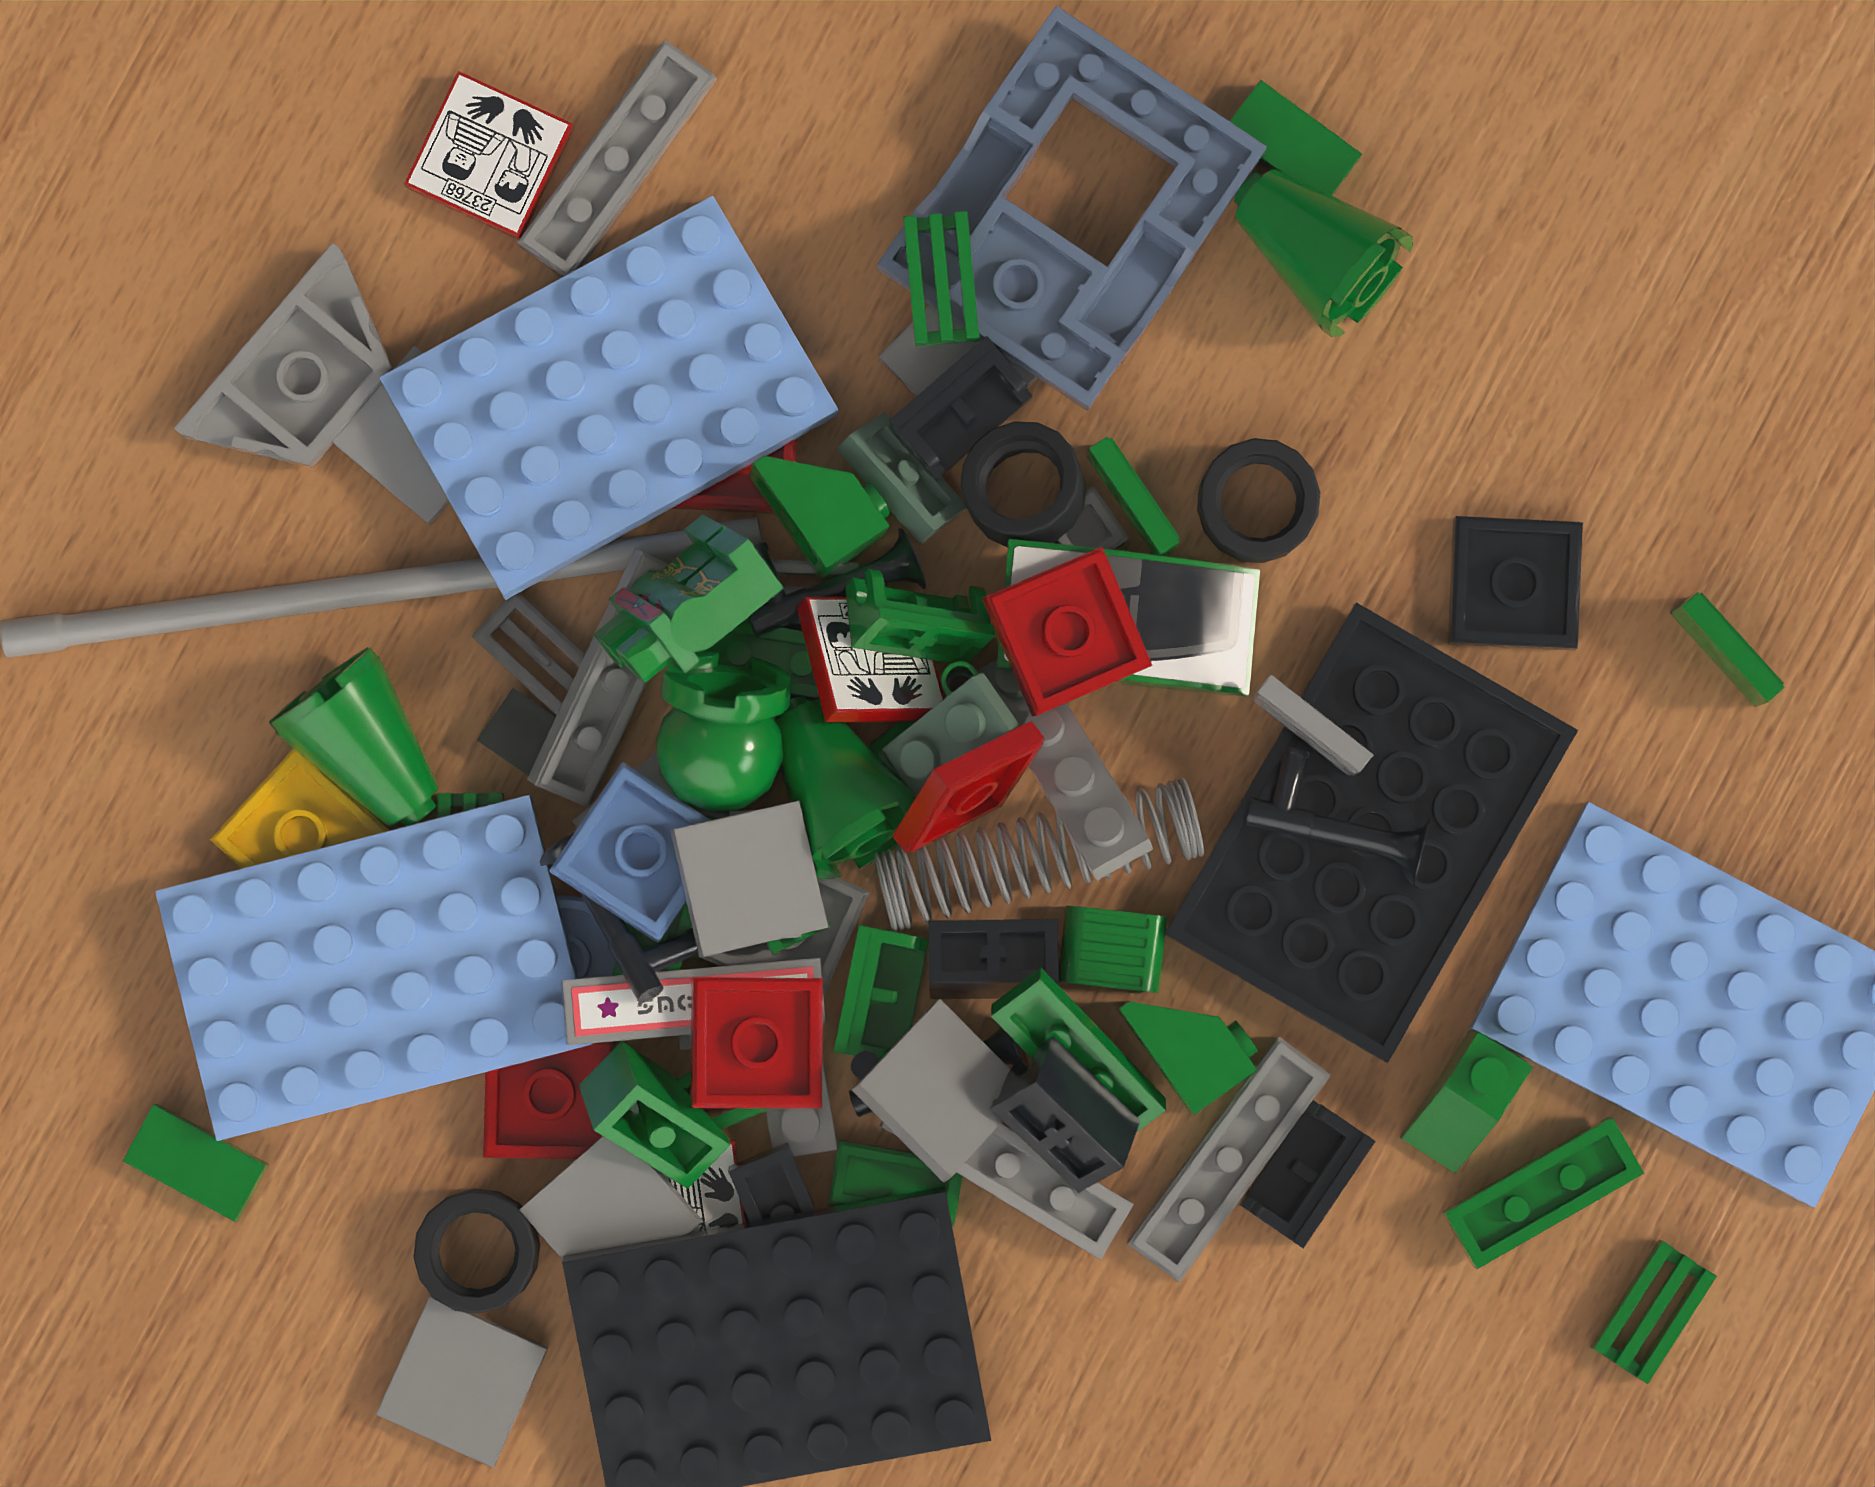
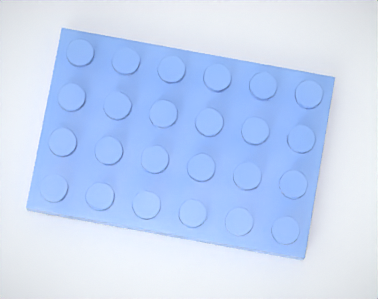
(609, 397)
(371, 967)
(1692, 1004)

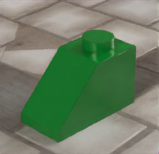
(822, 510)
(1192, 1050)
(1466, 1100)
(651, 1116)

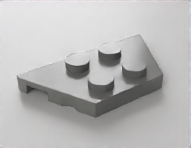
(297, 373)

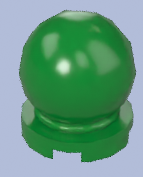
(721, 735)

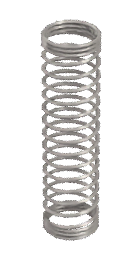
(896, 890)

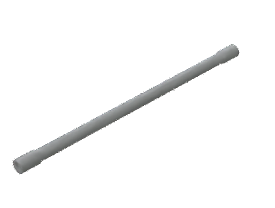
(59, 631)

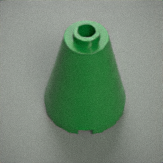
(1321, 247)
(362, 740)
(843, 789)

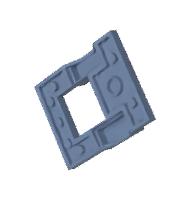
(1035, 289)

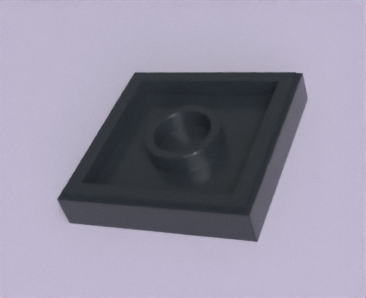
(1515, 583)

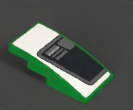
(1188, 613)

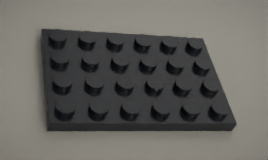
(1346, 927)
(779, 1346)

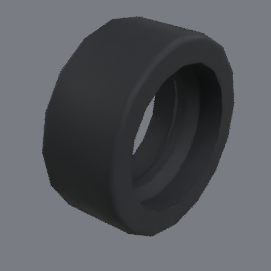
(1010, 441)
(1267, 453)
(428, 1245)

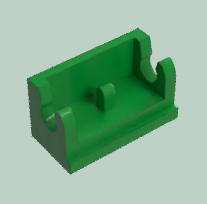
(916, 622)
(880, 991)

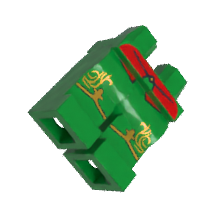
(688, 602)

